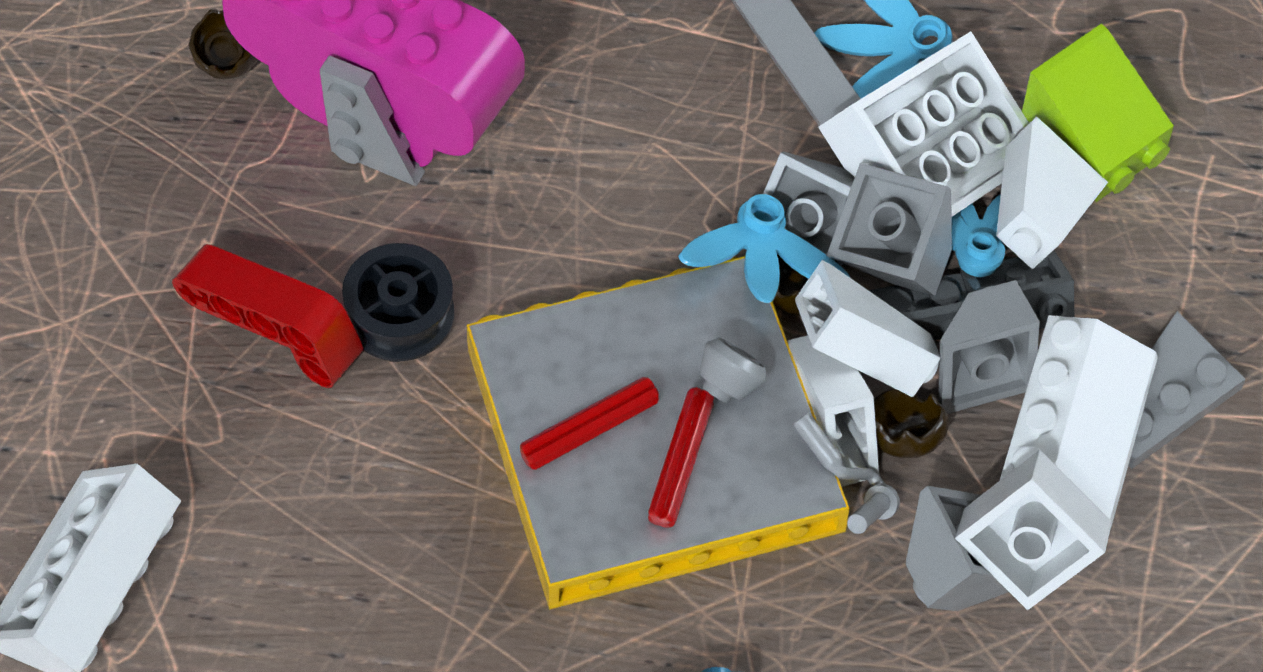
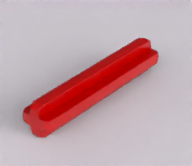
(589, 423)
(680, 458)

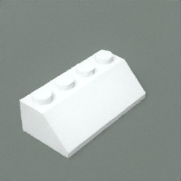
(1084, 405)
(84, 568)

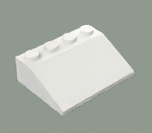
(934, 123)

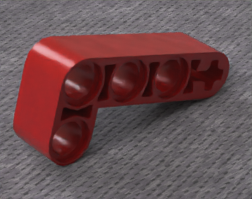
(274, 308)

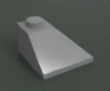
(811, 197)
(895, 229)
(988, 348)
(940, 566)

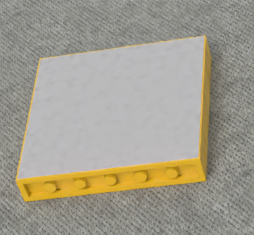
(588, 509)

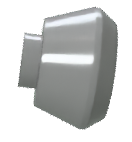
(730, 371)

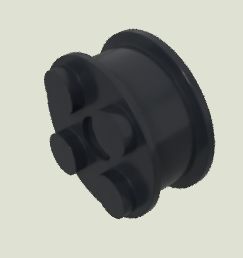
(399, 301)

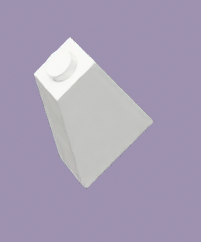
(1042, 192)
(865, 331)
(840, 405)

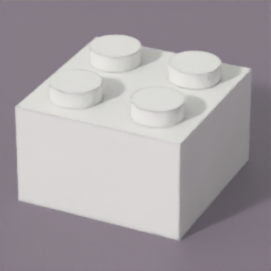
(1034, 530)

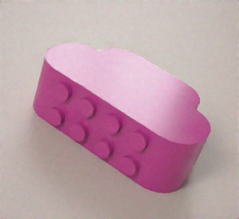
(435, 60)

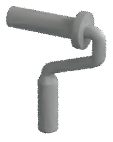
(879, 501)

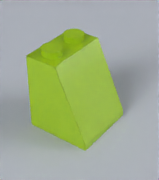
(1100, 109)

